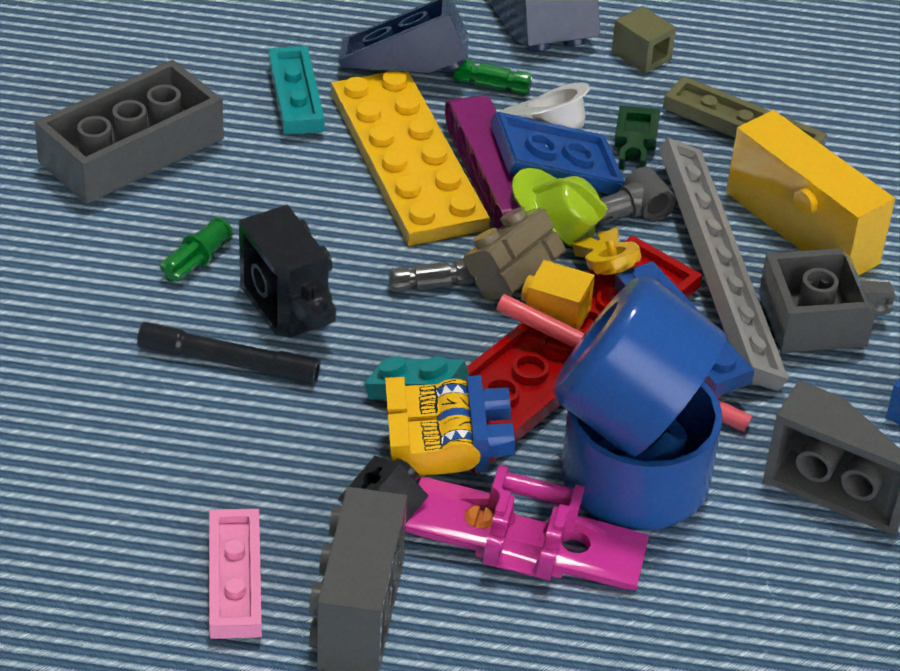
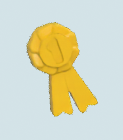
(607, 253)

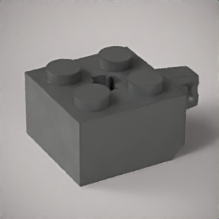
(820, 301)

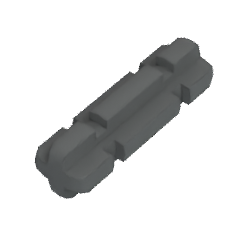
(429, 276)

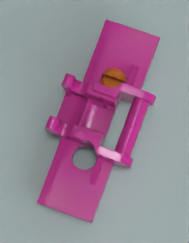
(527, 545)

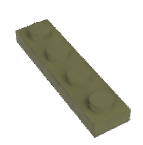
(718, 109)

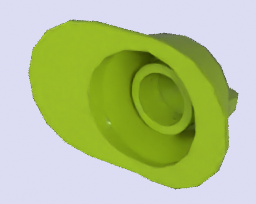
(569, 202)

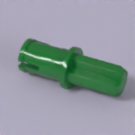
(196, 249)

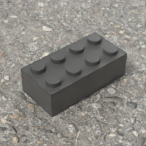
(129, 131)

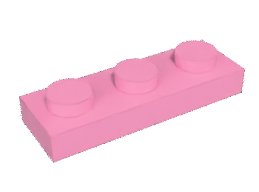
(234, 574)

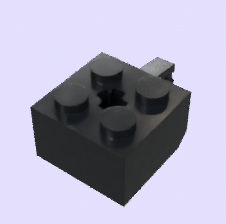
(285, 272)

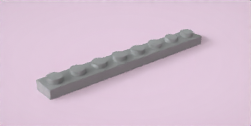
(722, 263)

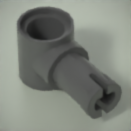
(641, 194)

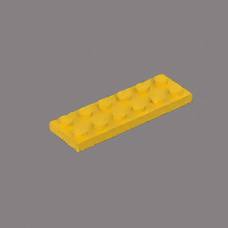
(409, 157)

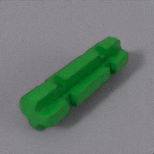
(494, 77)

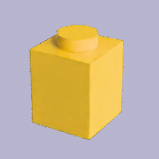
(560, 292)

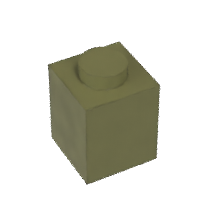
(643, 39)

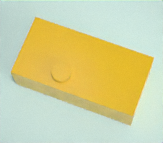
(808, 191)

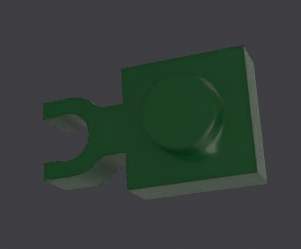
(636, 133)

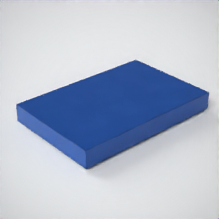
(556, 151)

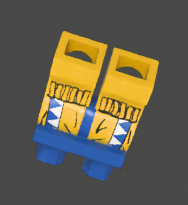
(445, 425)

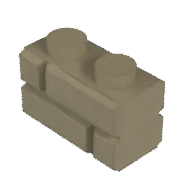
(512, 252)

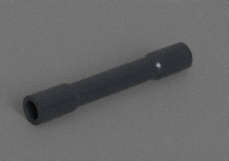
(278, 364)

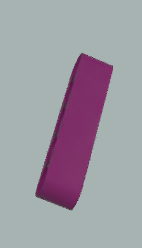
(473, 137)

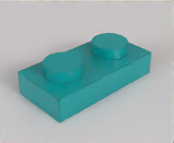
(415, 371)

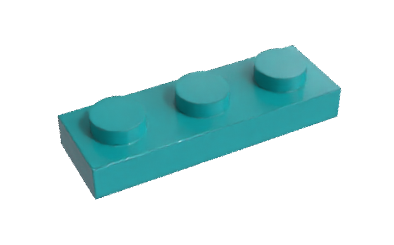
(296, 90)

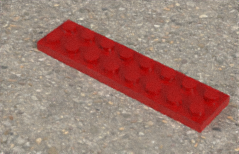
(532, 360)

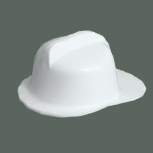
(558, 106)

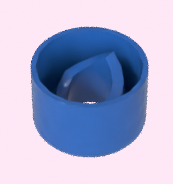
(638, 365)
(660, 483)

